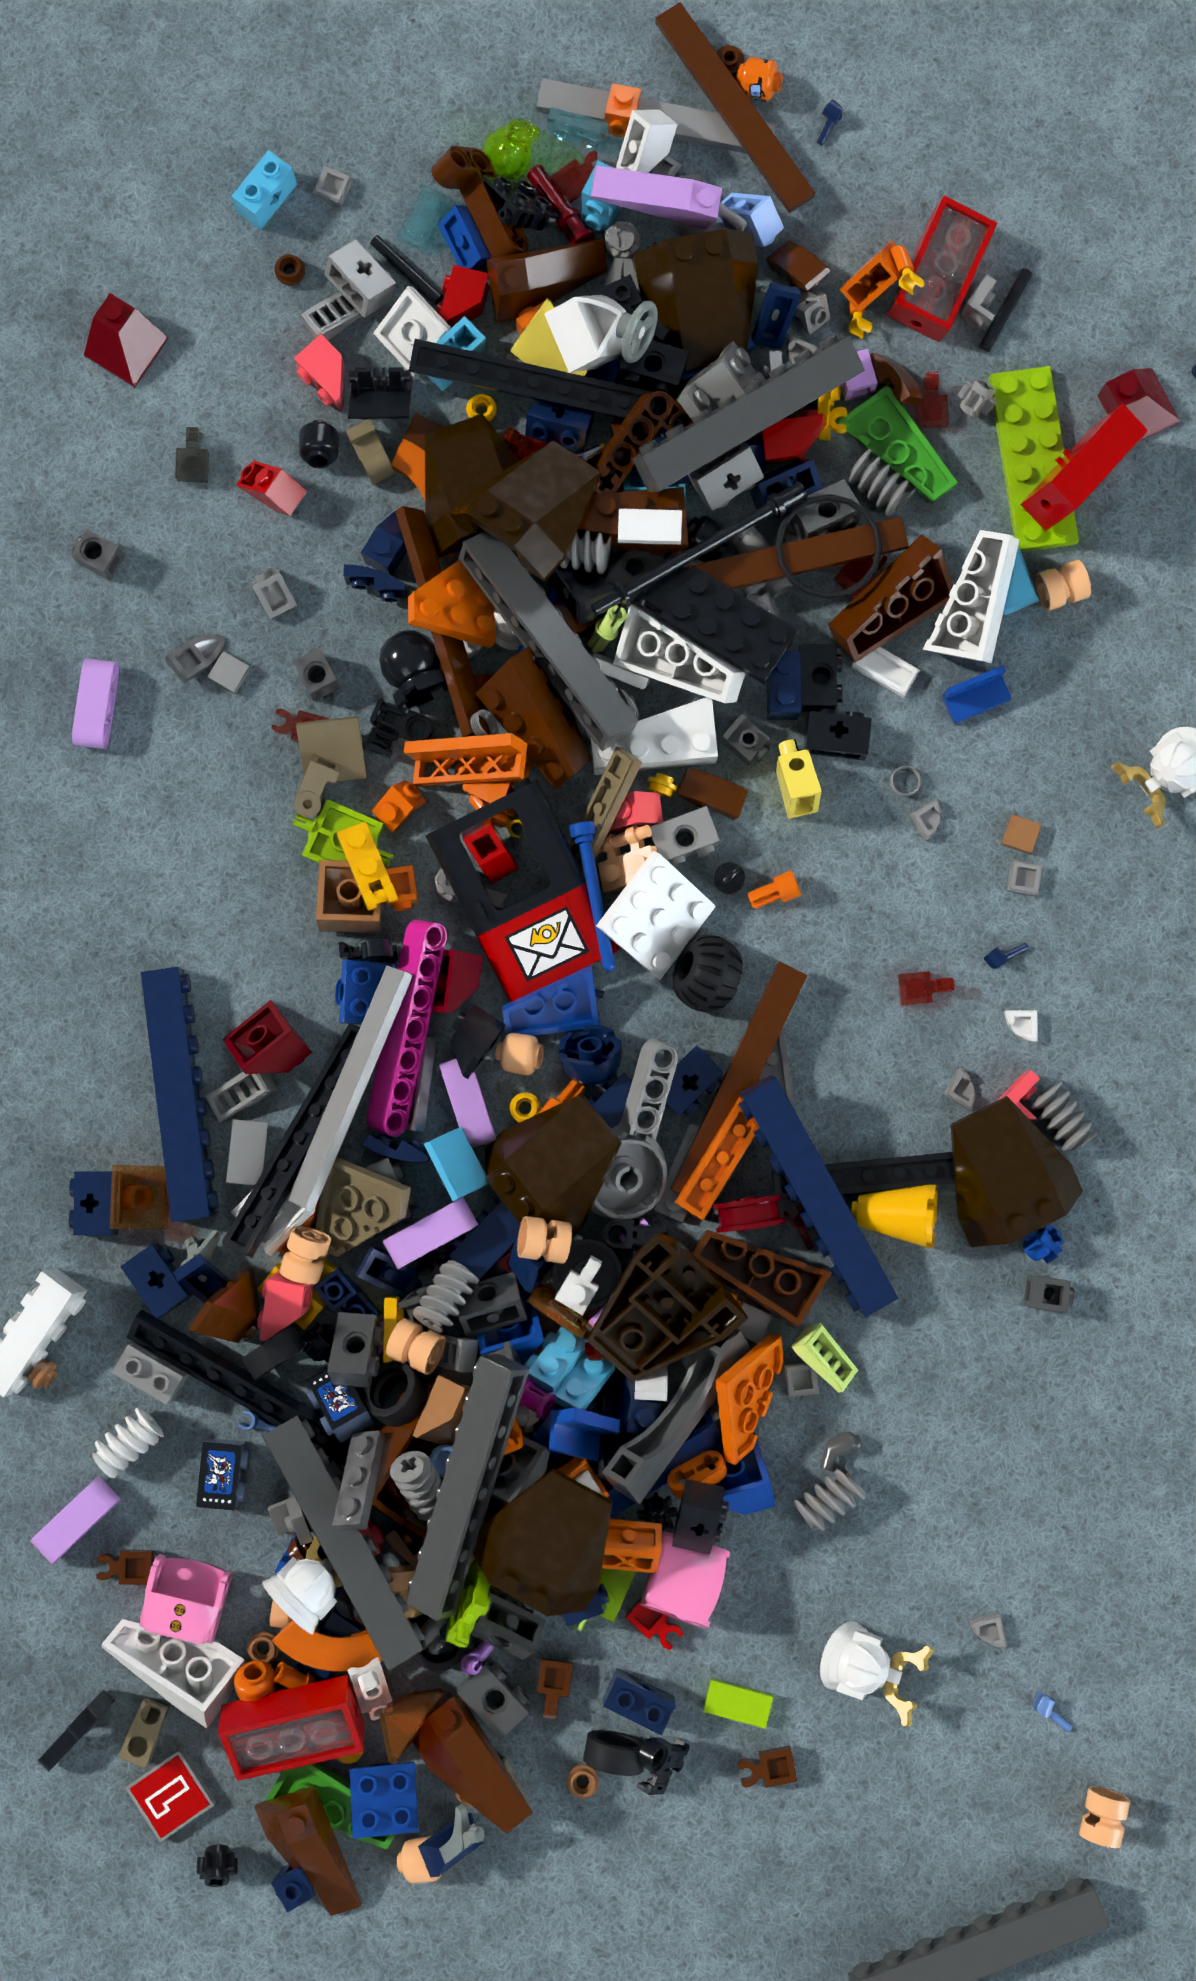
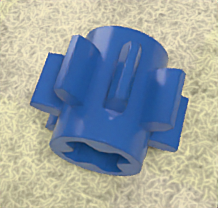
(1043, 1244)

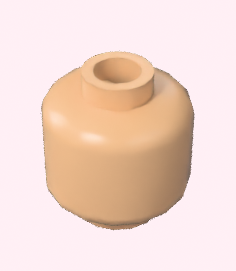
(520, 1054)
(412, 1864)

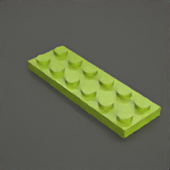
(1028, 448)

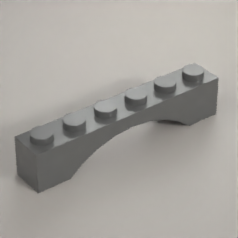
(644, 1459)

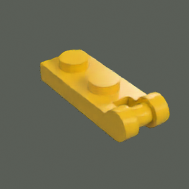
(366, 865)

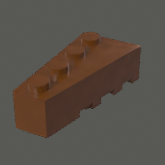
(603, 517)
(894, 601)
(527, 709)
(765, 1278)
(398, 1441)

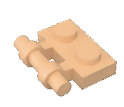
(619, 868)

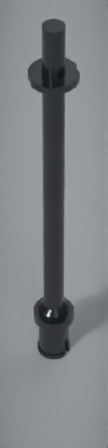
(775, 505)

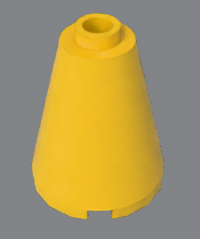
(900, 1213)

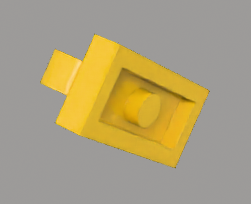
(826, 406)
(392, 1316)

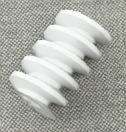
(127, 1443)

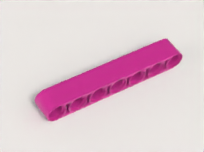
(404, 1045)

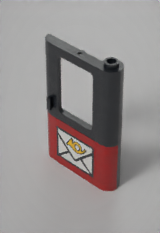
(542, 934)

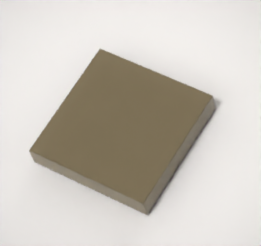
(334, 740)

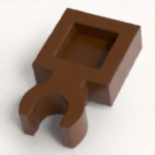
(131, 1566)
(774, 1767)

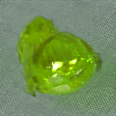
(511, 147)

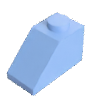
(760, 214)

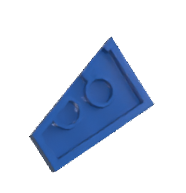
(555, 1008)

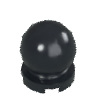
(412, 666)

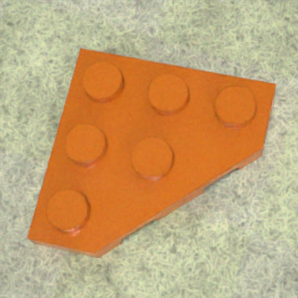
(454, 607)
(745, 1396)

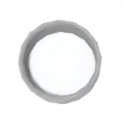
(476, 717)
(900, 793)

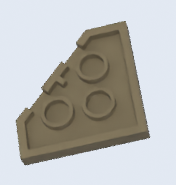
(358, 1205)

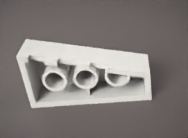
(977, 601)
(670, 657)
(668, 739)
(38, 1324)

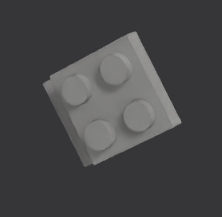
(718, 380)

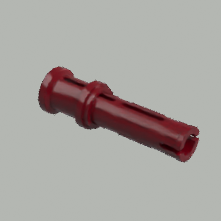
(569, 217)

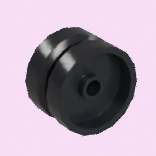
(607, 1275)

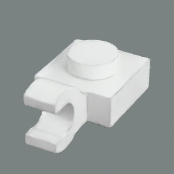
(578, 1288)

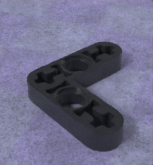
(76, 1730)

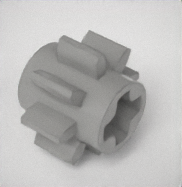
(977, 398)

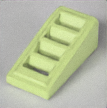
(809, 1344)

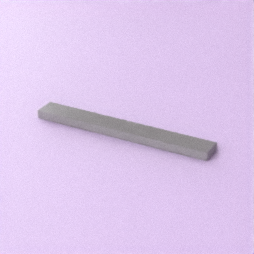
(693, 124)
(349, 1088)

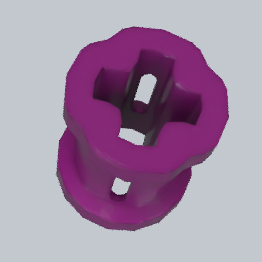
(537, 1400)

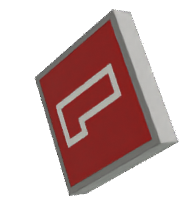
(170, 1795)

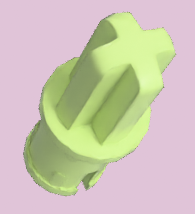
(606, 629)

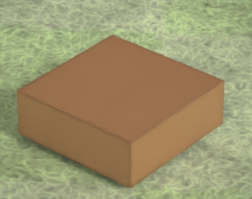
(1021, 834)

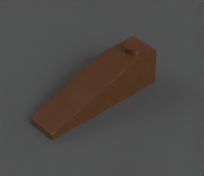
(542, 274)
(231, 1311)
(467, 1762)
(304, 1838)

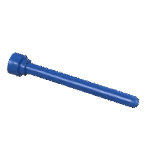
(583, 836)

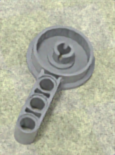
(638, 1148)

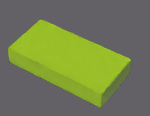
(738, 1703)

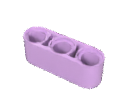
(95, 703)
(468, 1104)
(430, 1233)
(75, 1520)

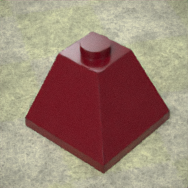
(123, 340)
(1143, 397)
(457, 980)
(267, 1043)

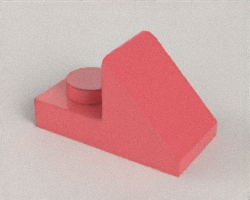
(1023, 1089)

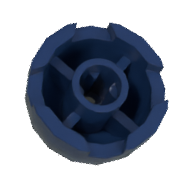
(591, 1055)

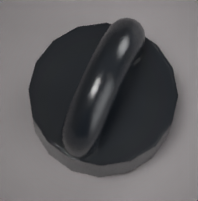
(729, 878)

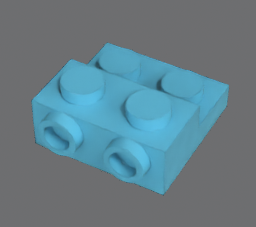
(567, 1371)

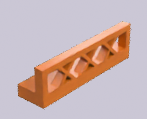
(467, 748)
(717, 1164)
(632, 1541)

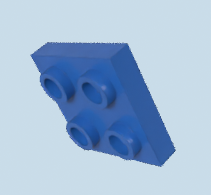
(357, 987)
(383, 1799)

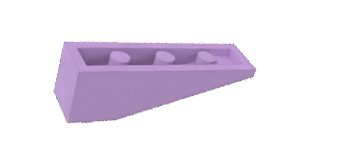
(658, 195)

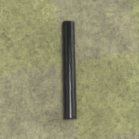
(406, 269)
(1005, 310)

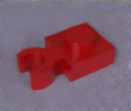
(652, 1622)

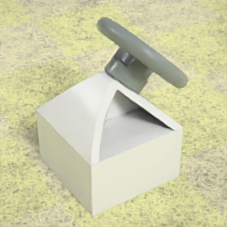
(600, 330)

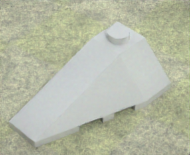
(183, 1672)

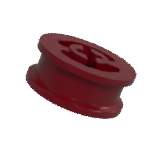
(748, 1213)

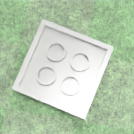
(656, 915)

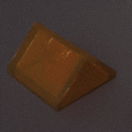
(139, 1197)
(404, 1719)

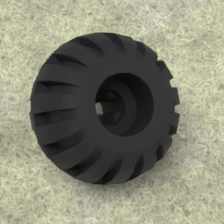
(707, 973)

